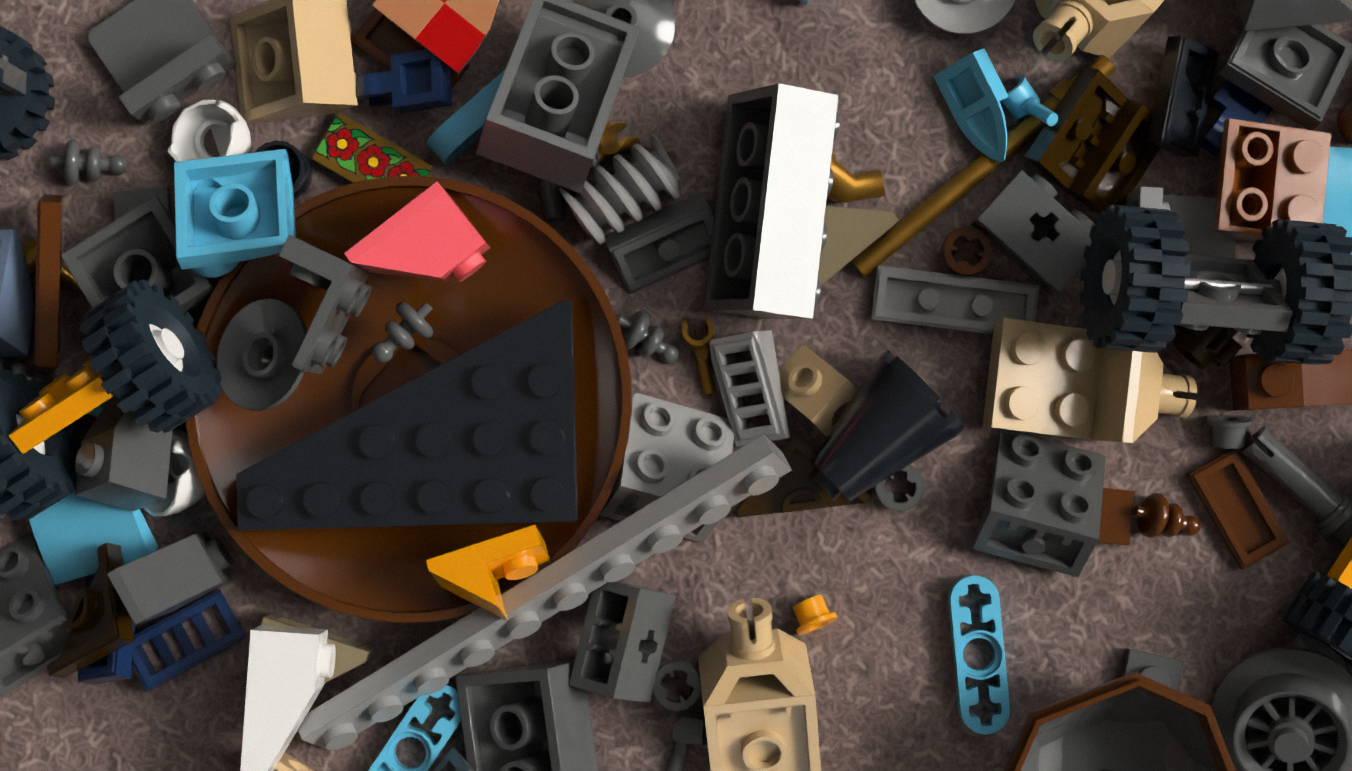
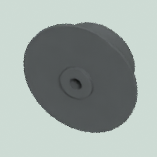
(1286, 712)

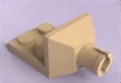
(1090, 25)
(1063, 386)
(758, 697)

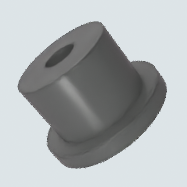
(1228, 430)

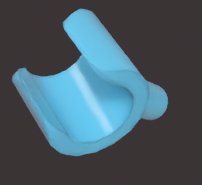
(1025, 101)

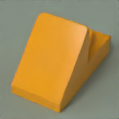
(476, 568)

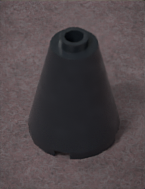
(882, 430)

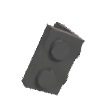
(160, 55)

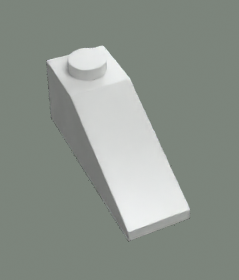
(282, 683)

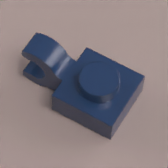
(413, 84)
(1232, 104)

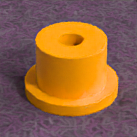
(812, 614)

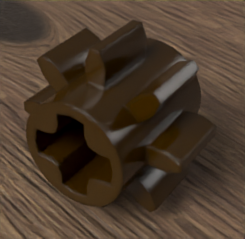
(1207, 345)

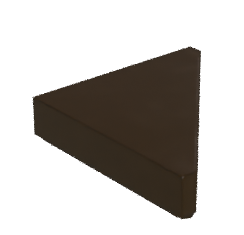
(795, 489)
(97, 621)

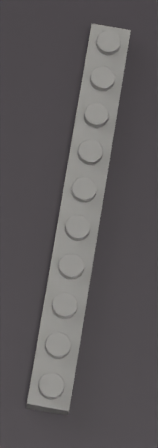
(553, 589)

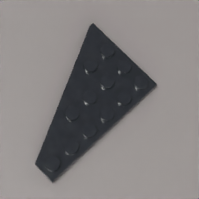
(453, 447)

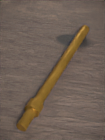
(962, 182)

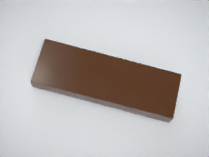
(48, 280)

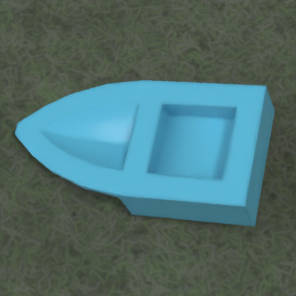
(974, 99)

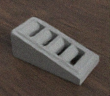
(765, 365)

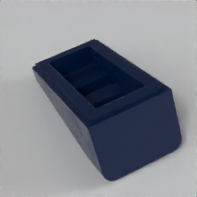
(144, 667)

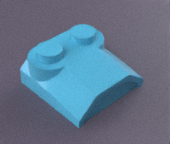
(232, 210)

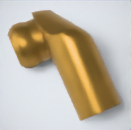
(854, 187)

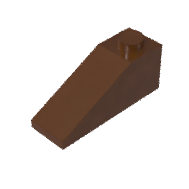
(1286, 385)

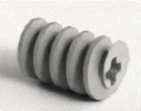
(624, 190)

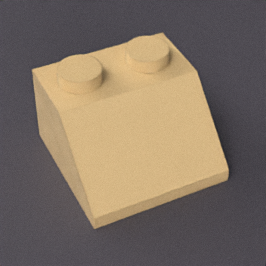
(293, 59)

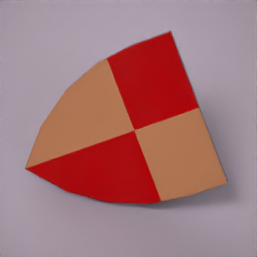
(444, 27)

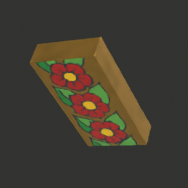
(364, 155)

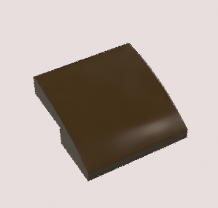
(1097, 143)

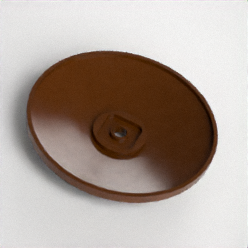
(526, 270)

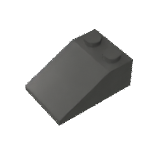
(558, 92)

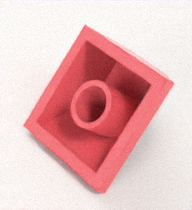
(423, 241)

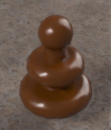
(1159, 517)

